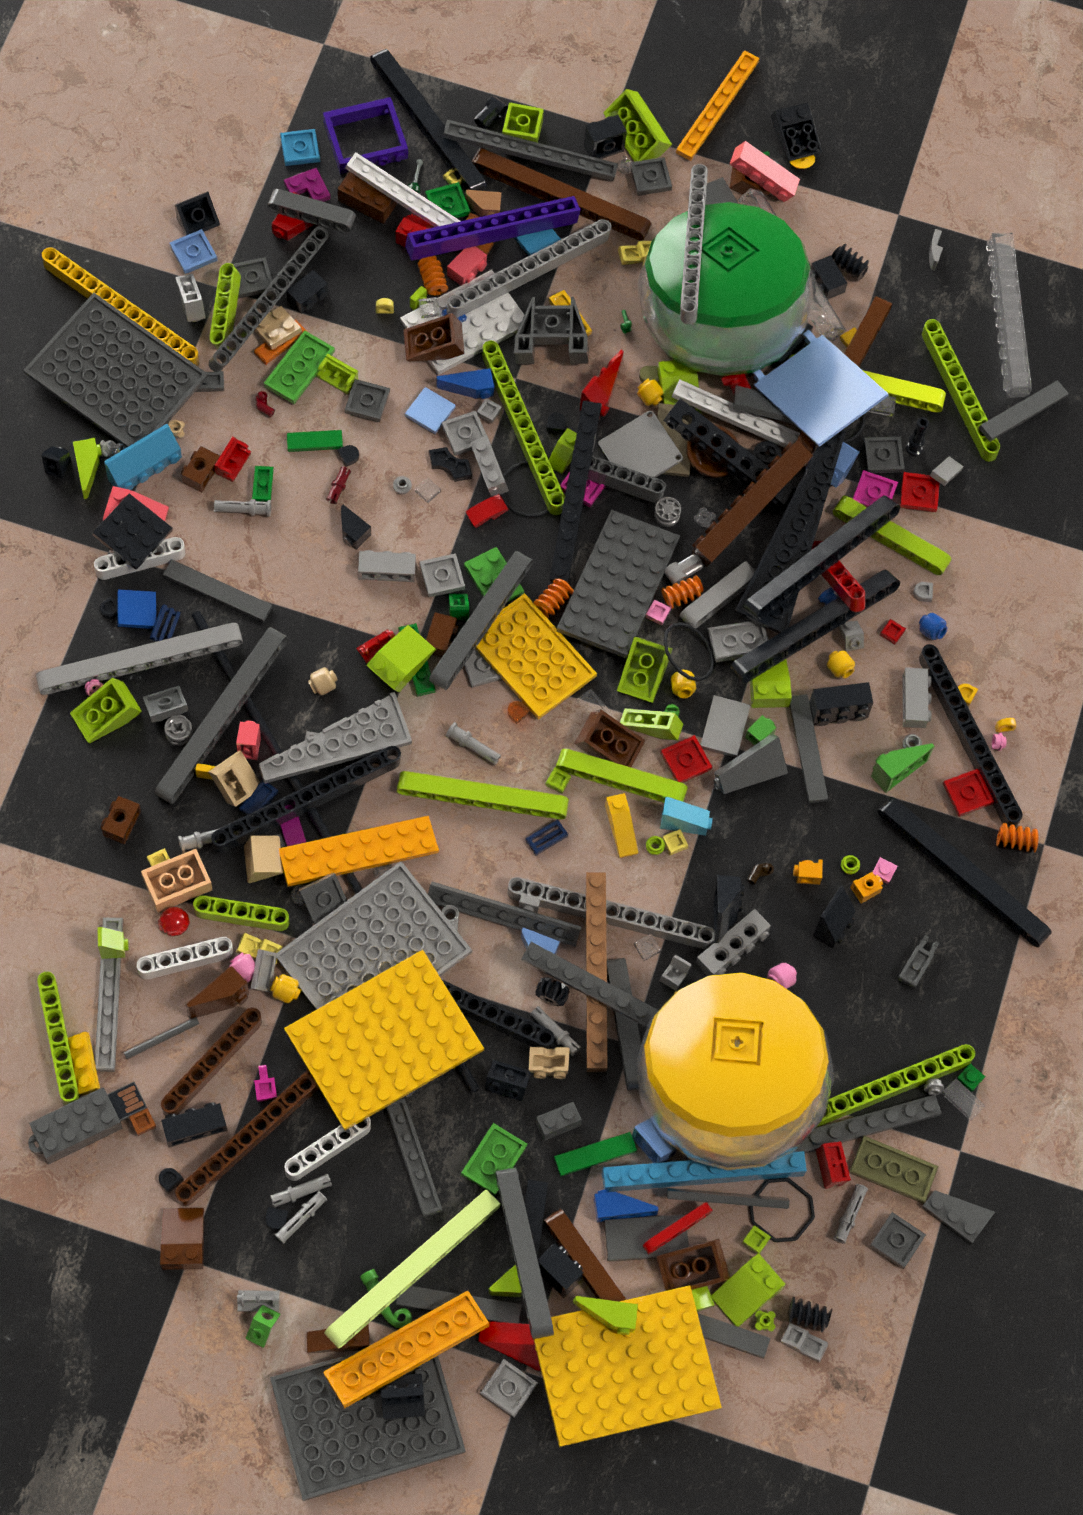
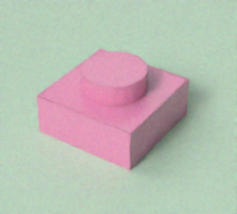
(658, 612)
(885, 870)

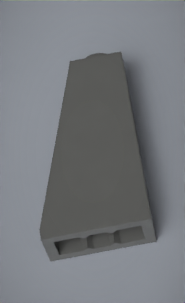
(753, 766)

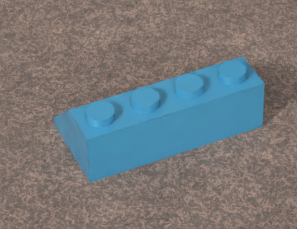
(143, 459)

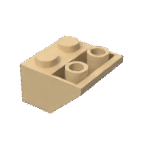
(235, 779)

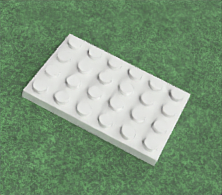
(492, 321)

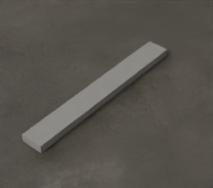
(108, 1006)

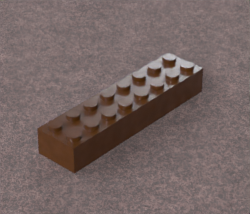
(754, 500)

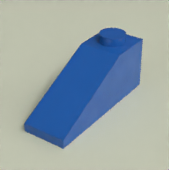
(470, 384)
(618, 1206)

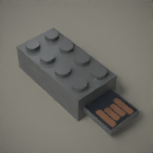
(84, 1121)

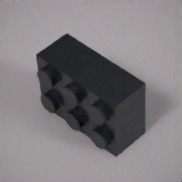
(841, 703)

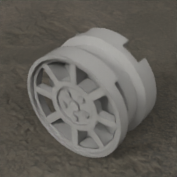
(667, 512)
(178, 729)

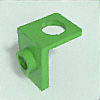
(261, 1327)

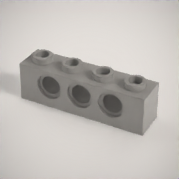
(752, 922)

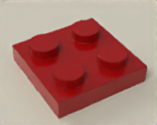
(919, 492)
(686, 759)
(968, 792)

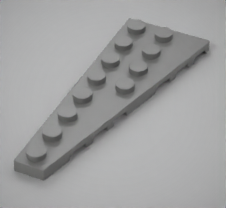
(343, 741)

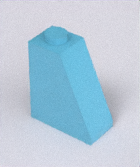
(685, 817)

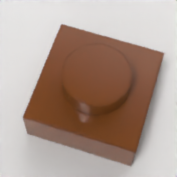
(142, 1121)

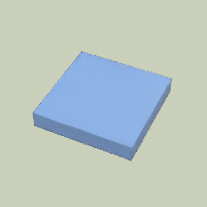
(430, 410)

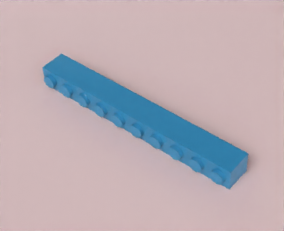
(694, 1173)

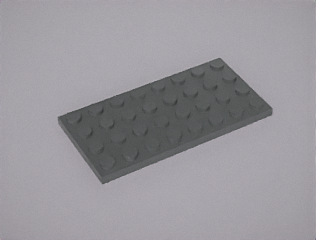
(618, 583)

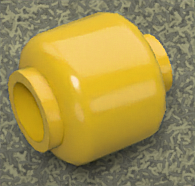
(650, 392)
(841, 664)
(682, 686)
(285, 988)

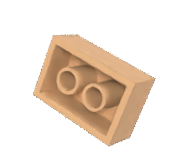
(176, 880)

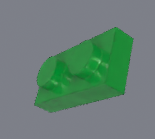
(263, 483)

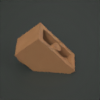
(483, 202)

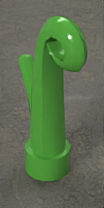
(370, 1280)

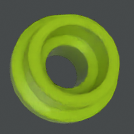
(655, 840)
(853, 860)

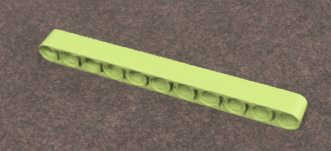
(412, 1269)

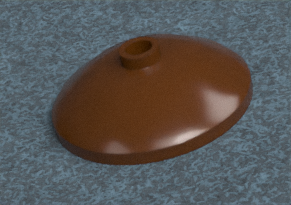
(702, 461)

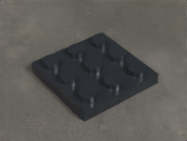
(132, 531)

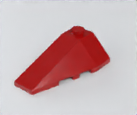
(601, 387)
(512, 1340)

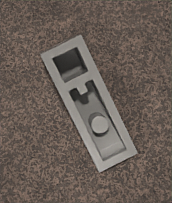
(190, 297)

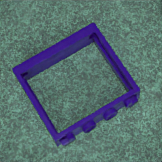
(362, 112)

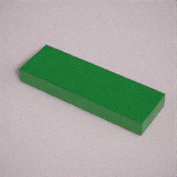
(314, 440)

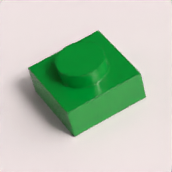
(971, 1077)

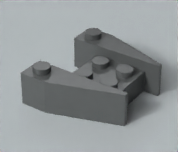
(551, 326)

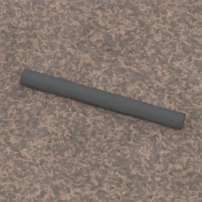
(161, 1038)

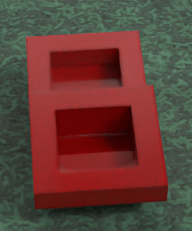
(487, 509)

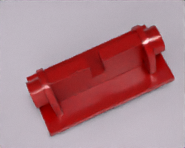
(372, 646)

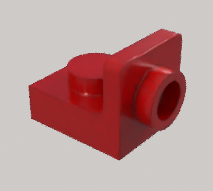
(735, 380)

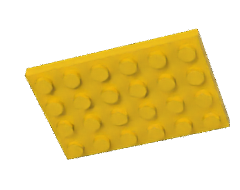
(534, 657)

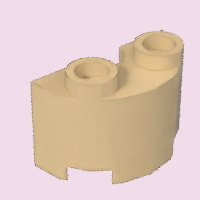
(549, 1062)

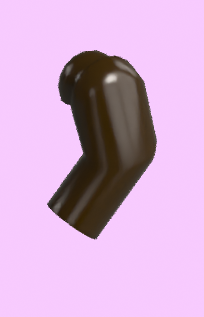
(758, 871)

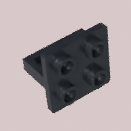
(403, 1397)

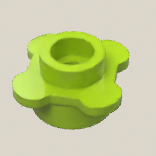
(761, 1325)

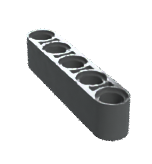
(311, 210)
(629, 481)

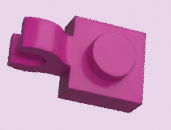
(265, 1087)

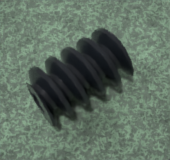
(850, 262)
(808, 1314)

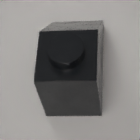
(56, 461)
(354, 529)

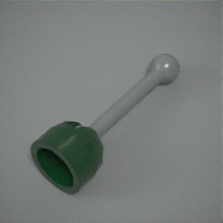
(414, 185)

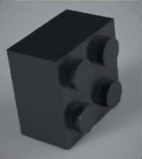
(605, 137)
(560, 1270)

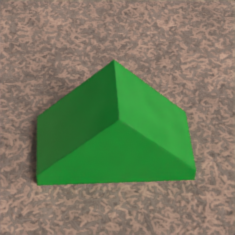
(459, 606)

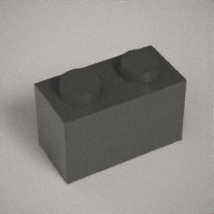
(558, 1121)

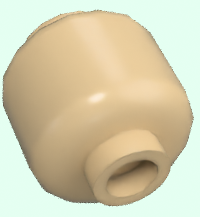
(323, 681)

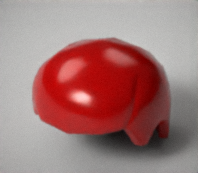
(174, 921)

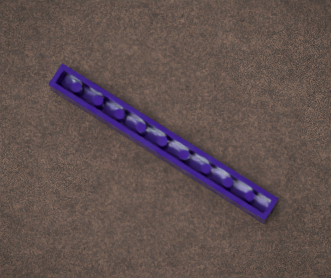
(492, 228)

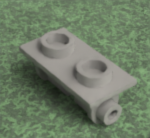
(253, 1300)

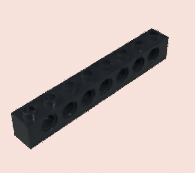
(725, 445)

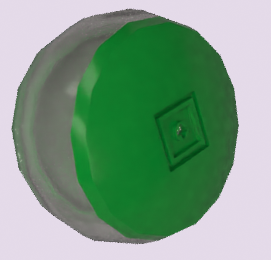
(751, 290)

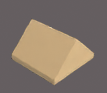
(262, 857)

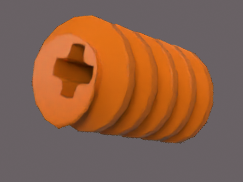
(432, 275)
(682, 591)
(553, 596)
(1018, 836)

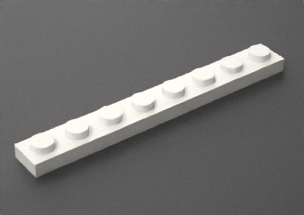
(399, 192)
(724, 410)

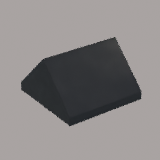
(197, 214)

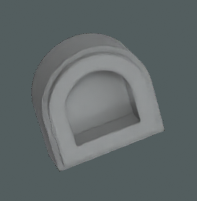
(923, 591)

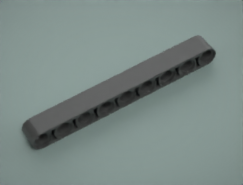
(480, 620)
(524, 1253)

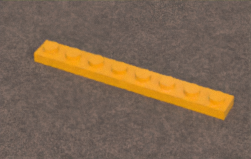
(717, 105)

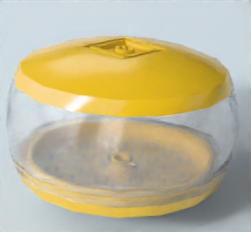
(735, 1071)

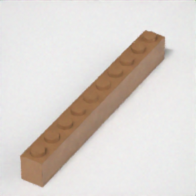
(597, 965)

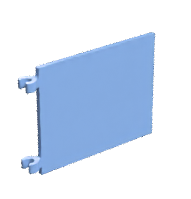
(820, 389)

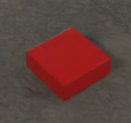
(892, 631)

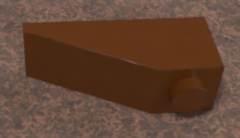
(319, 1343)

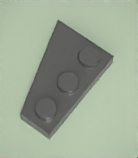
(958, 1215)

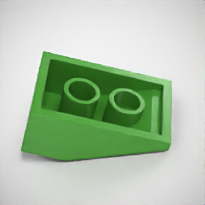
(899, 764)

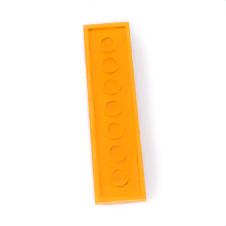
(358, 850)
(406, 1349)

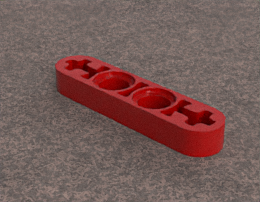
(677, 1228)

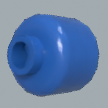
(933, 626)

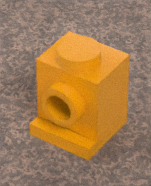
(808, 872)
(866, 892)

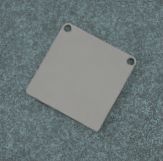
(642, 446)

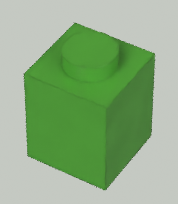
(760, 730)

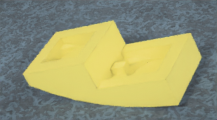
(633, 253)
(251, 944)

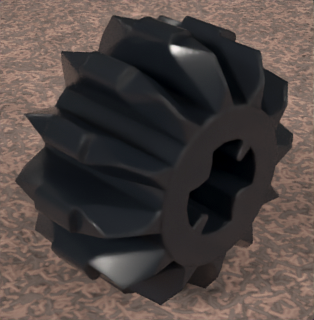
(552, 991)

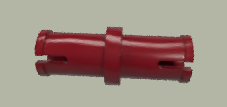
(338, 485)

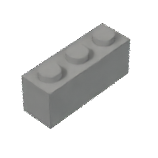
(489, 466)
(386, 566)
(916, 697)

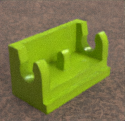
(337, 373)

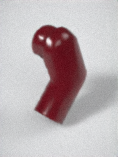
(261, 404)

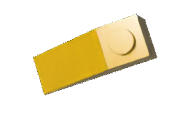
(621, 825)

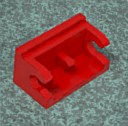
(232, 459)
(832, 1164)

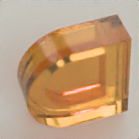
(518, 711)

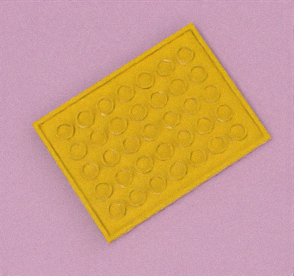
(383, 1039)
(620, 1382)

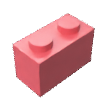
(467, 265)
(249, 739)

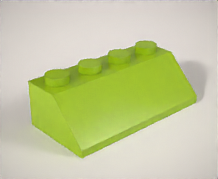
(644, 135)

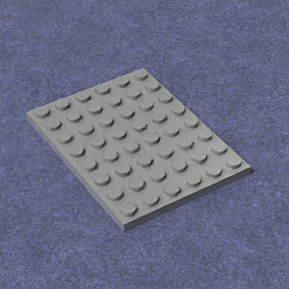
(369, 936)

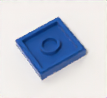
(136, 609)

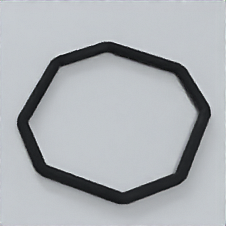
(798, 1188)

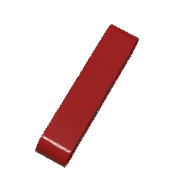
(844, 585)

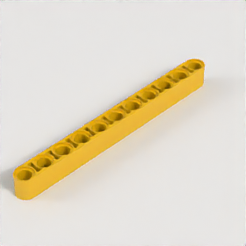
(88, 281)

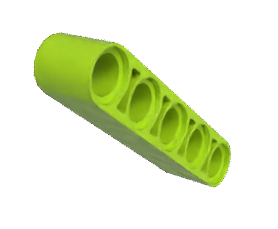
(225, 299)
(234, 907)

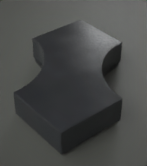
(444, 460)

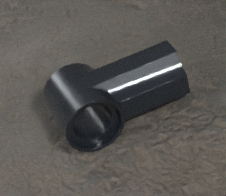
(493, 109)

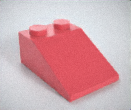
(118, 494)

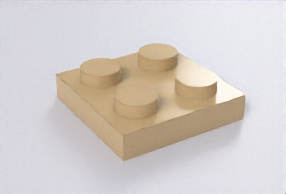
(277, 328)

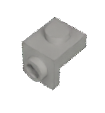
(852, 635)
(675, 972)

